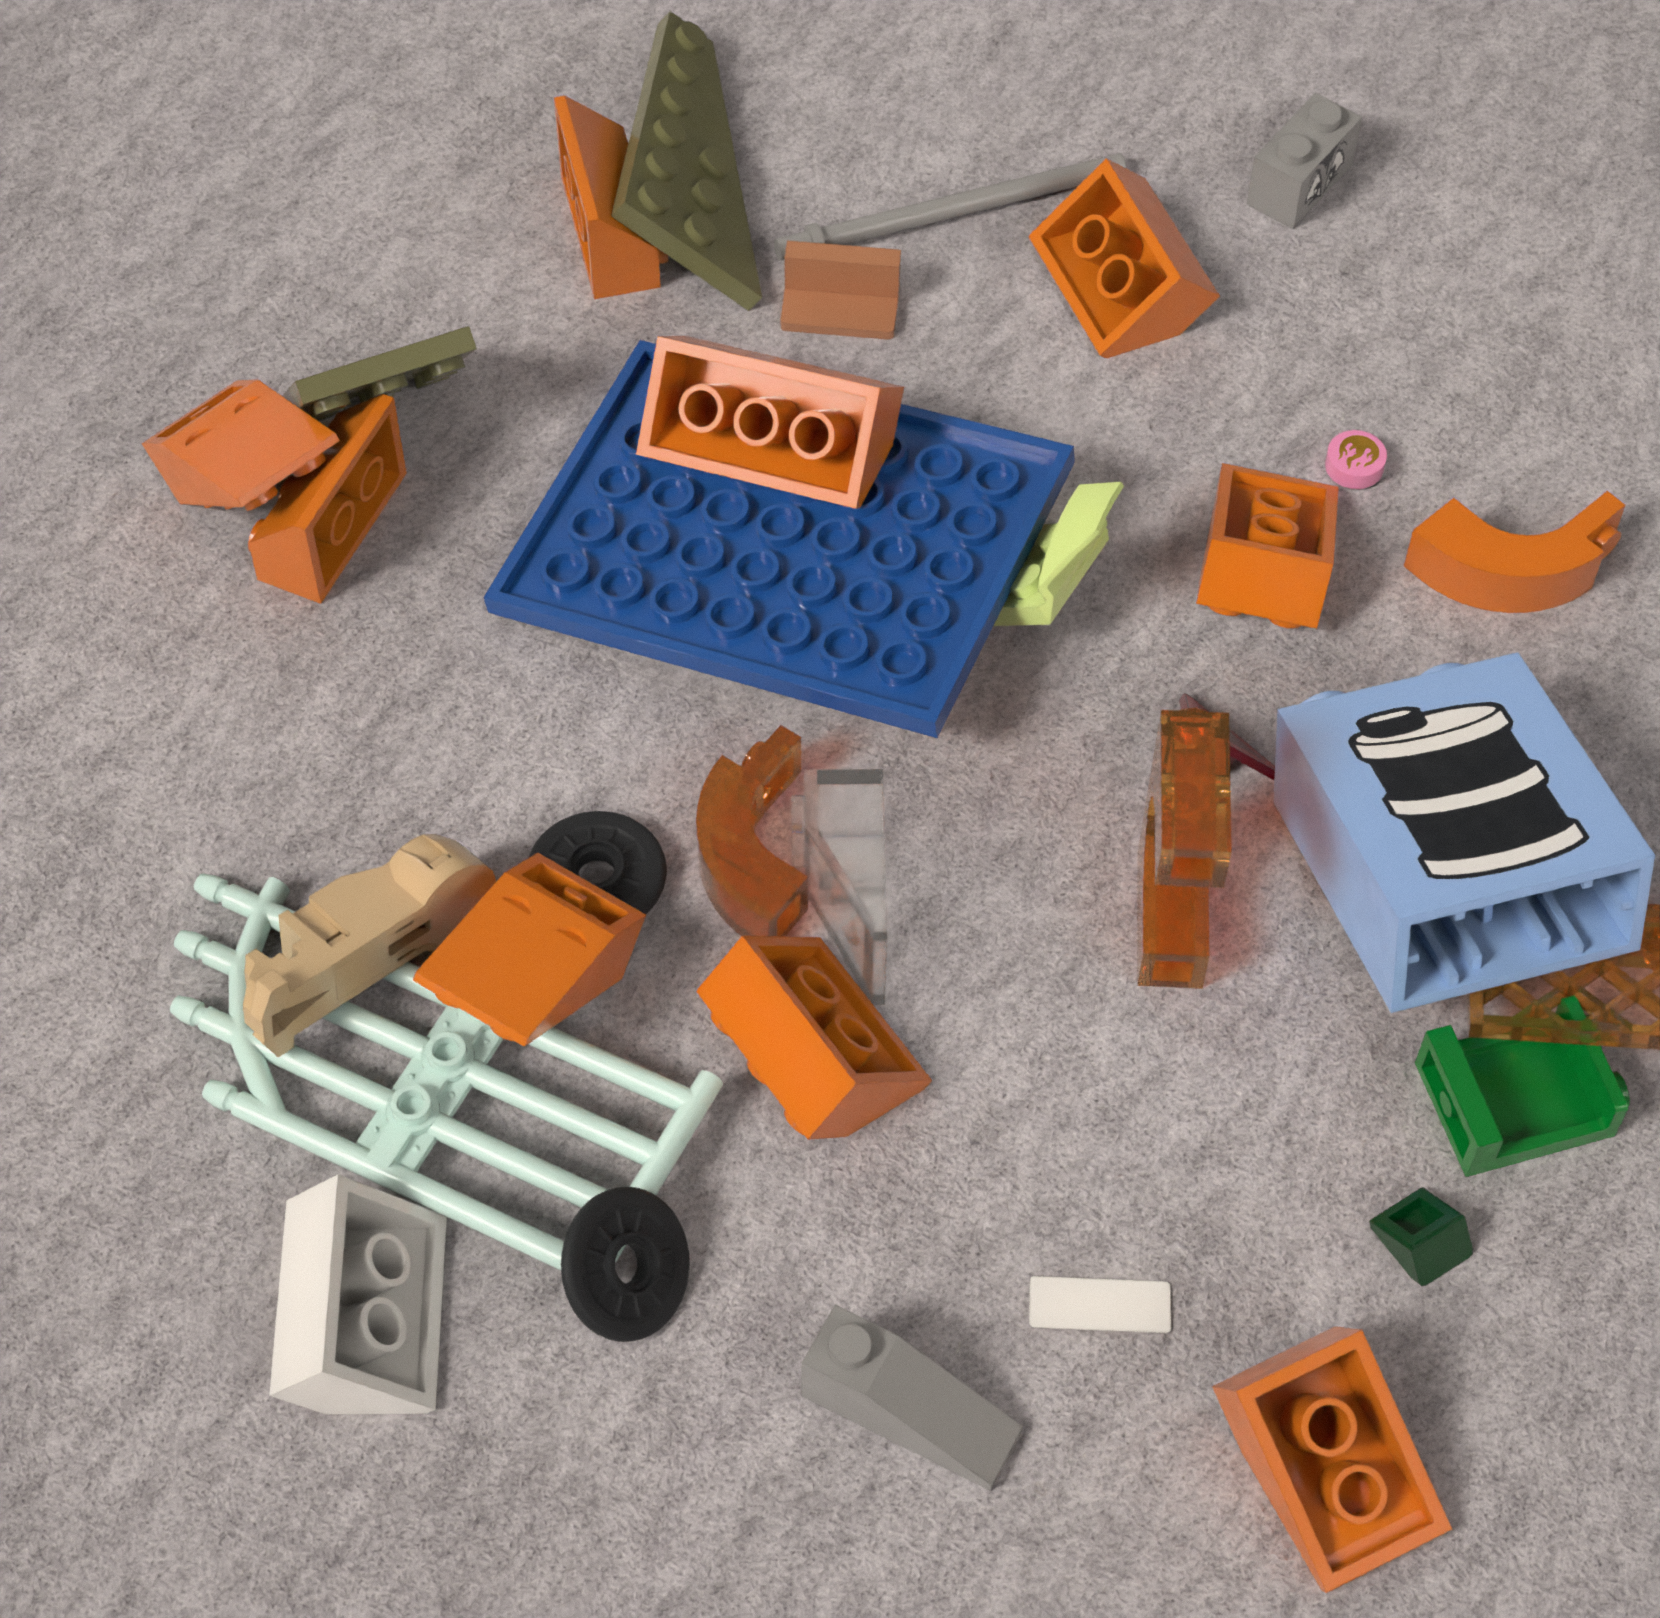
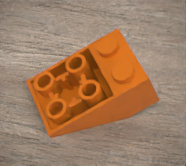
(238, 447)
(533, 950)

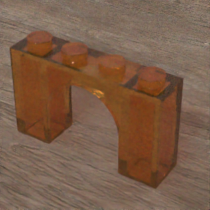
(1182, 846)

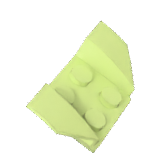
(1060, 557)

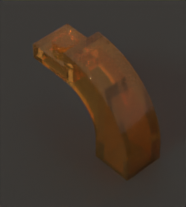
(741, 877)

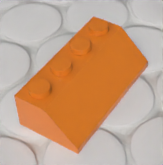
(768, 420)

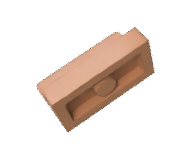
(841, 290)

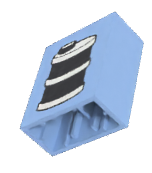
(1460, 831)

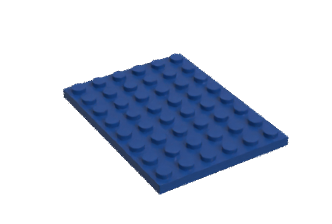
(784, 589)

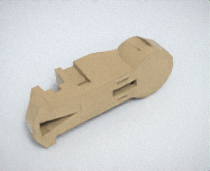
(359, 934)

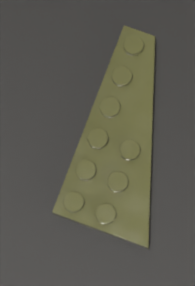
(682, 168)

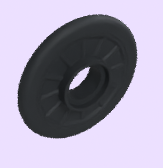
(614, 839)
(588, 1264)

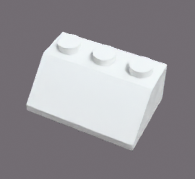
(358, 1302)

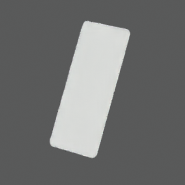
(1100, 1304)

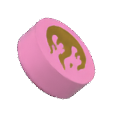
(1355, 459)

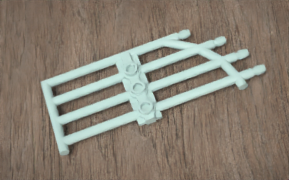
(429, 1089)

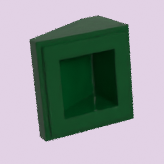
(1424, 1235)

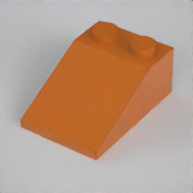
(1269, 547)
(1333, 1455)

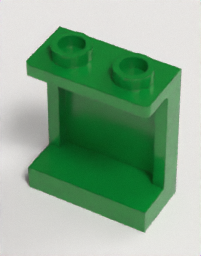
(1520, 1097)

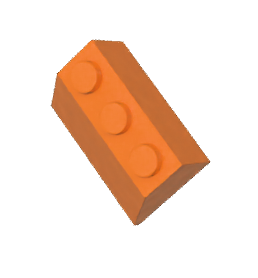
(591, 168)
(1122, 262)
(332, 508)
(810, 1034)

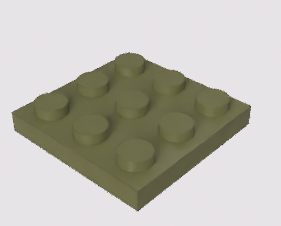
(385, 373)

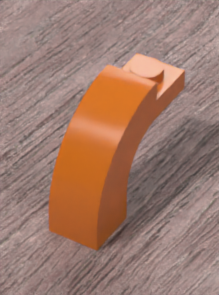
(1512, 571)

